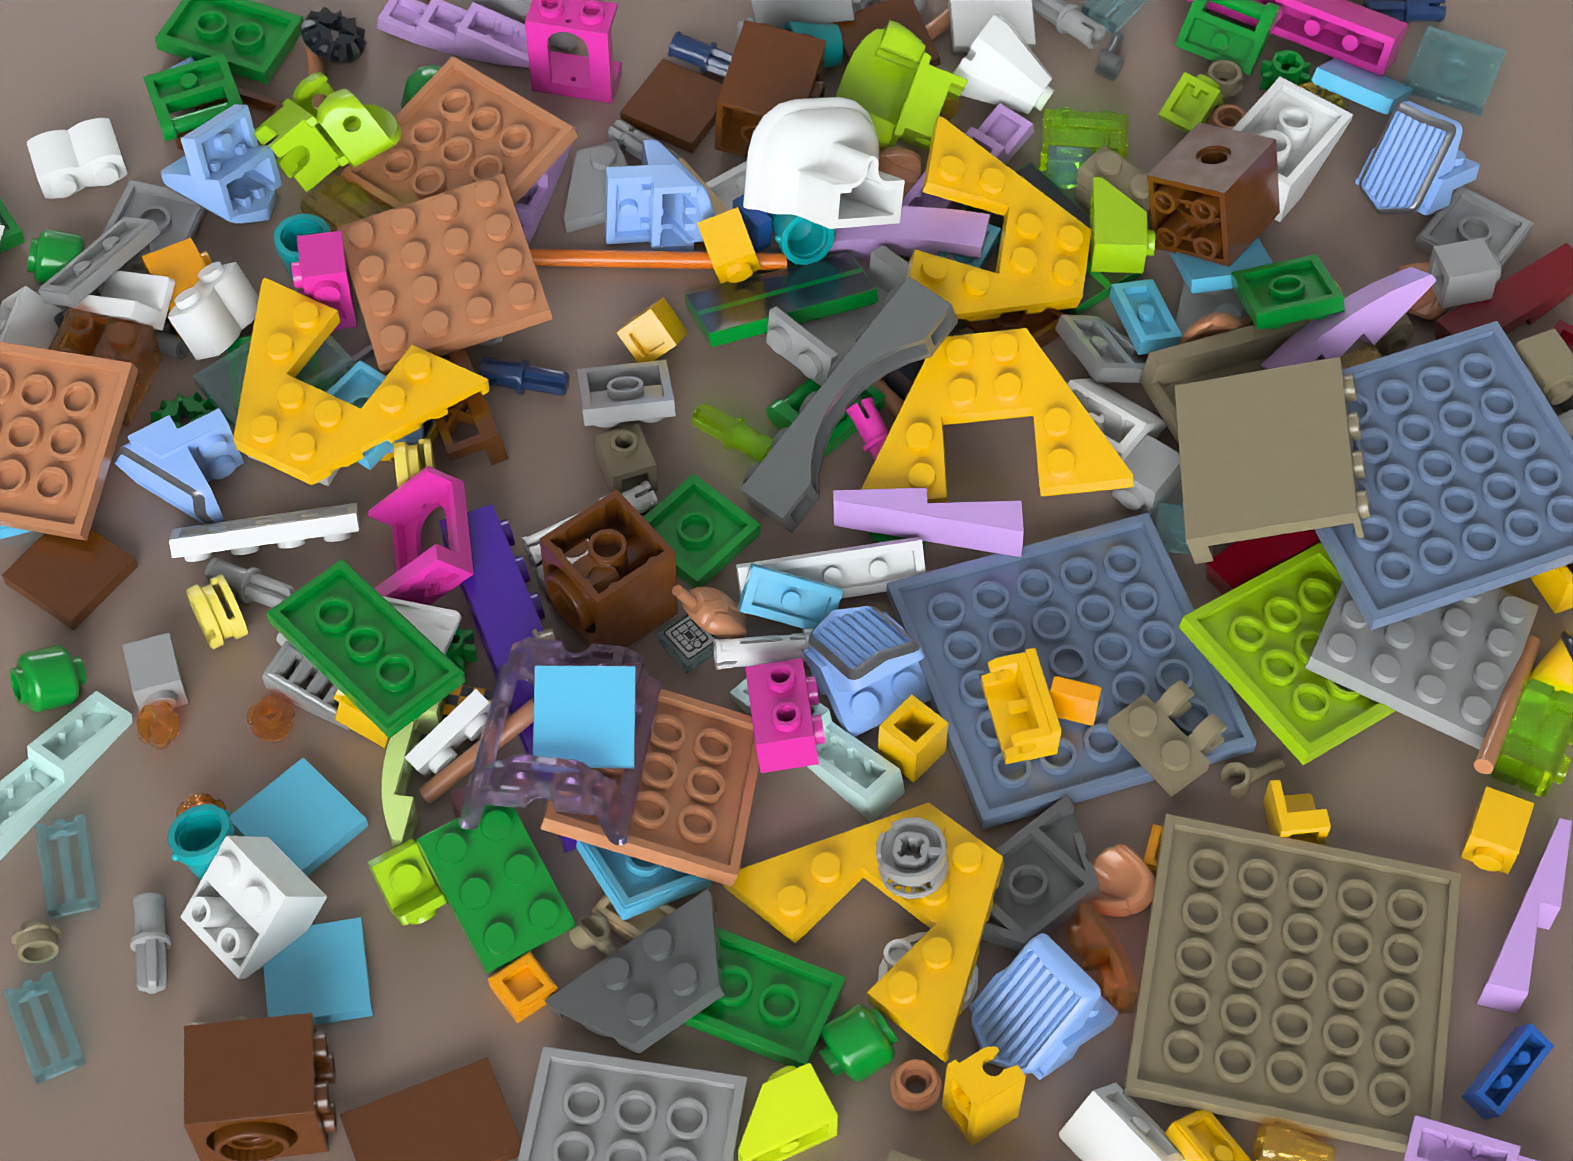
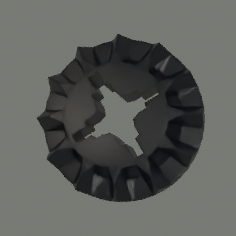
(318, 37)

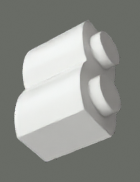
(76, 158)
(214, 310)

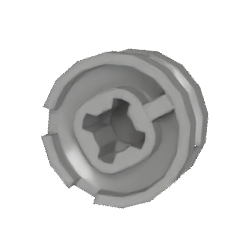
(899, 862)

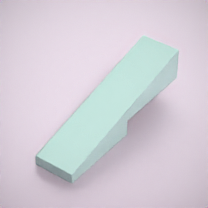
(56, 764)
(847, 764)

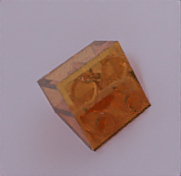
(115, 340)

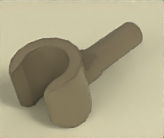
(1248, 775)
(593, 933)

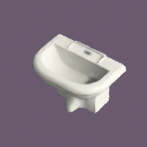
(821, 165)

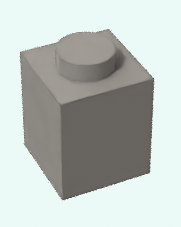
(1464, 272)
(1154, 473)
(155, 672)

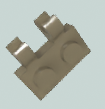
(1160, 745)

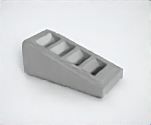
(286, 676)

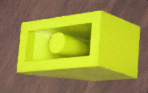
(788, 1116)

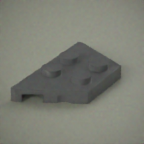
(1041, 878)
(651, 980)

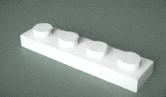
(247, 534)
(853, 569)

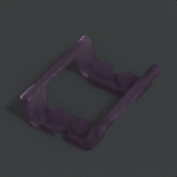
(563, 781)

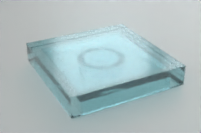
(1454, 70)

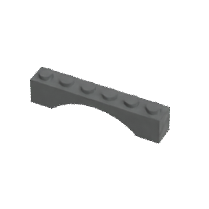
(904, 332)

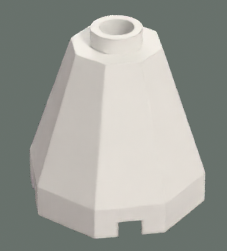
(1004, 69)

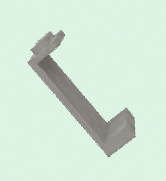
(821, 342)

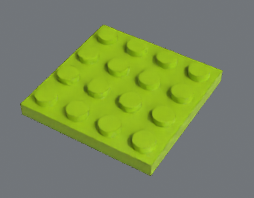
(1262, 643)

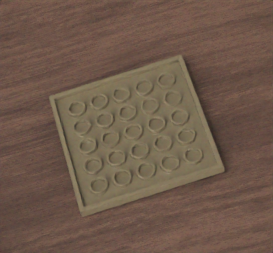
(1294, 984)

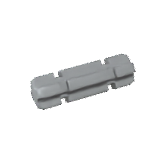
(632, 140)

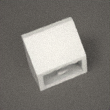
(1116, 416)
(251, 903)

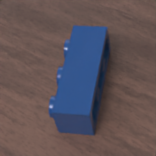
(1507, 1071)

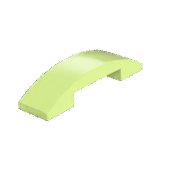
(397, 807)

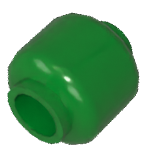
(52, 253)
(47, 678)
(858, 1043)

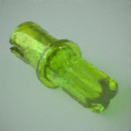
(732, 432)

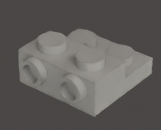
(626, 393)

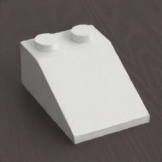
(1304, 135)

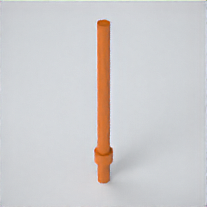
(641, 259)

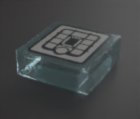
(687, 643)

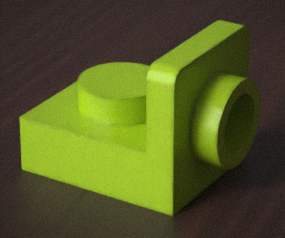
(1191, 102)
(407, 884)

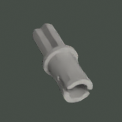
(1070, 20)
(249, 583)
(150, 942)

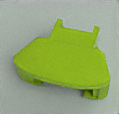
(896, 89)
(320, 139)

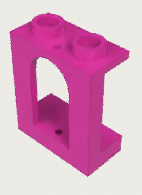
(570, 74)
(438, 570)

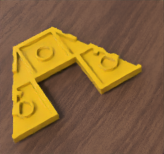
(1040, 243)
(987, 380)
(312, 430)
(930, 981)

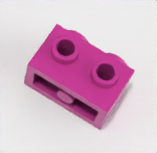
(325, 274)
(782, 715)

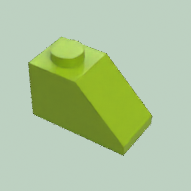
(1118, 231)

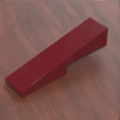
(1517, 298)
(1256, 556)

